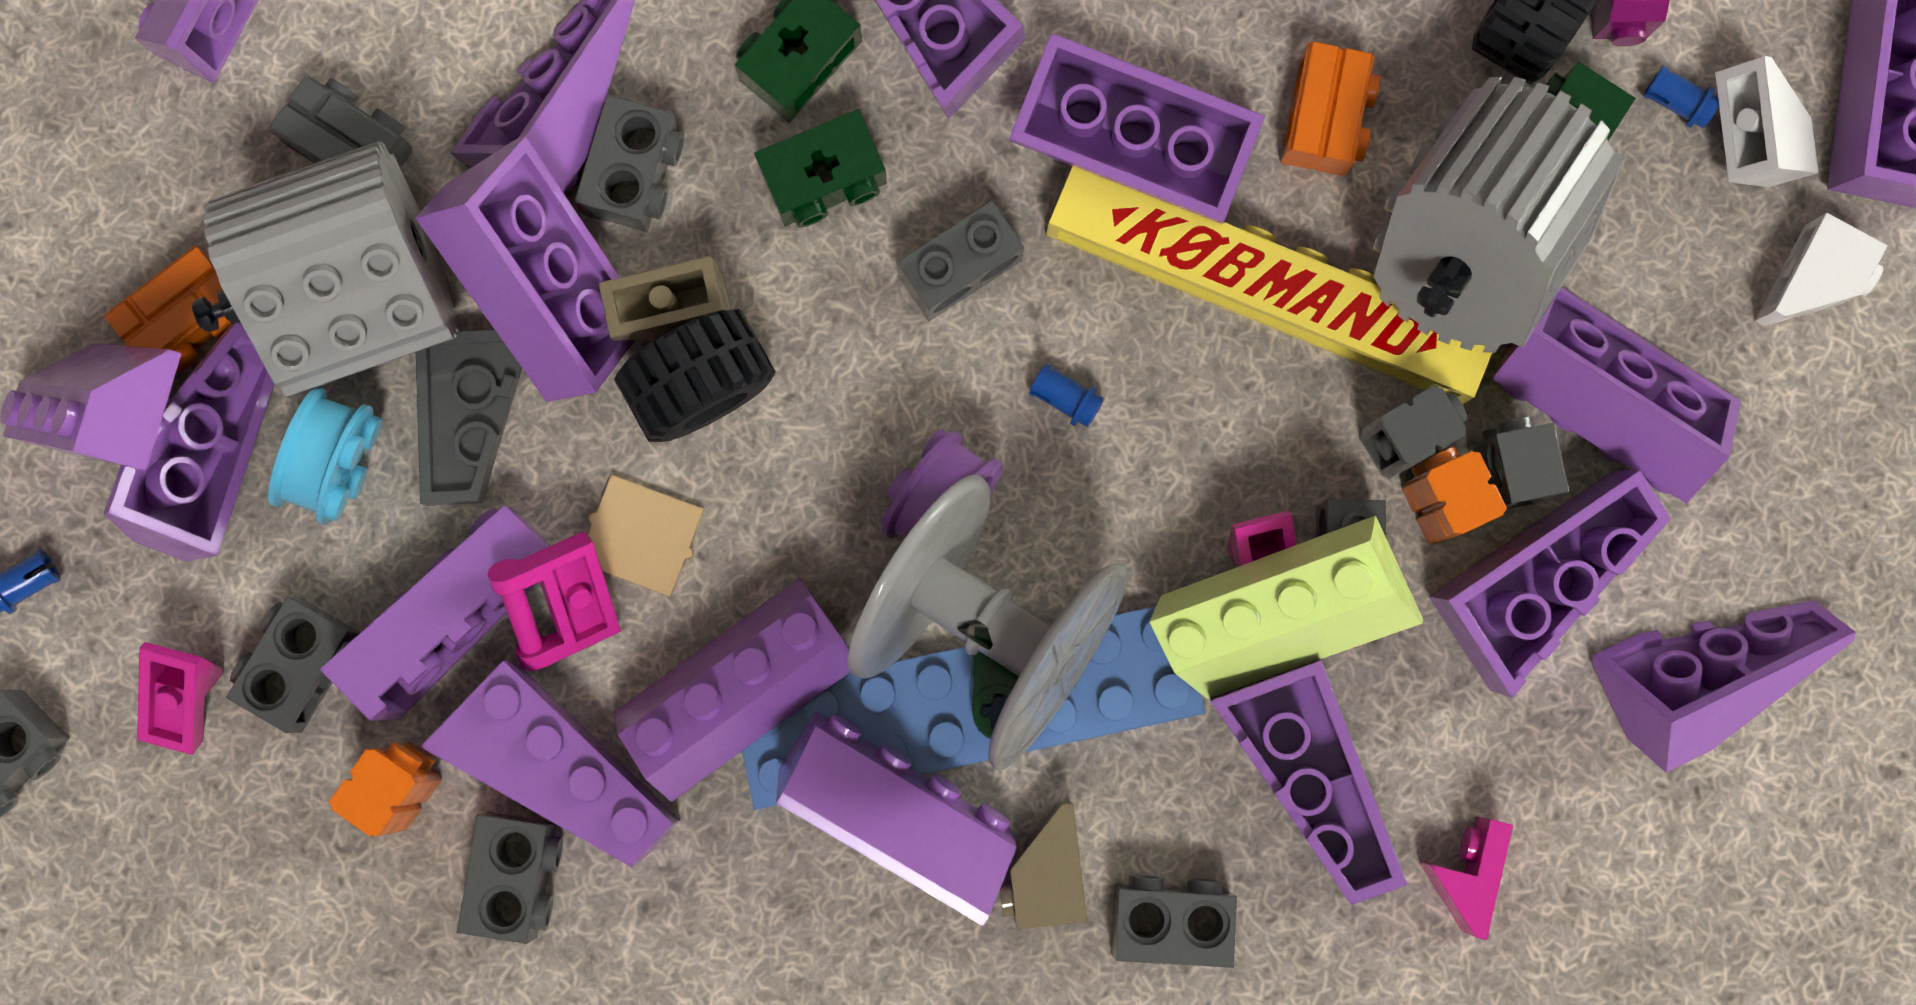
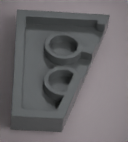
(462, 414)

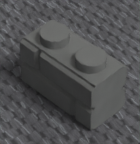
(326, 123)
(1414, 430)

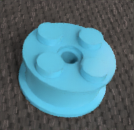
(322, 456)

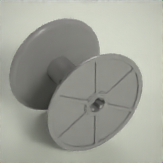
(930, 584)

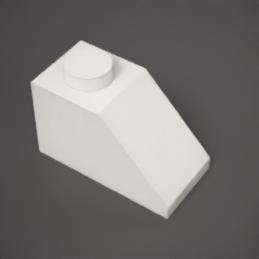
(1764, 126)
(1823, 270)

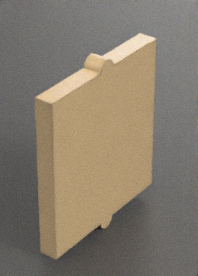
(643, 534)

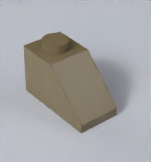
(663, 299)
(1047, 875)

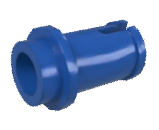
(1683, 97)
(1067, 395)
(18, 583)

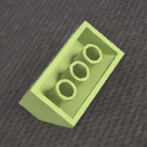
(1285, 610)

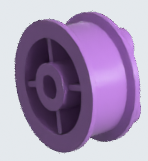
(942, 466)

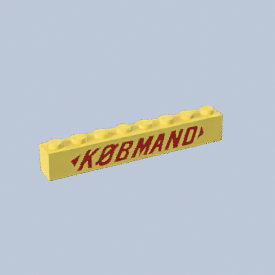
(1260, 281)

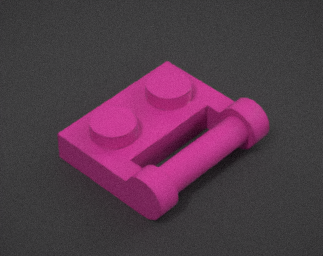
(574, 596)

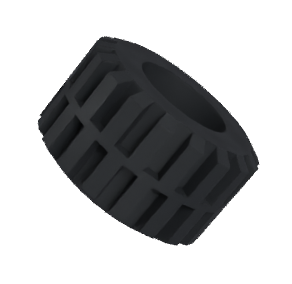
(1529, 34)
(694, 375)

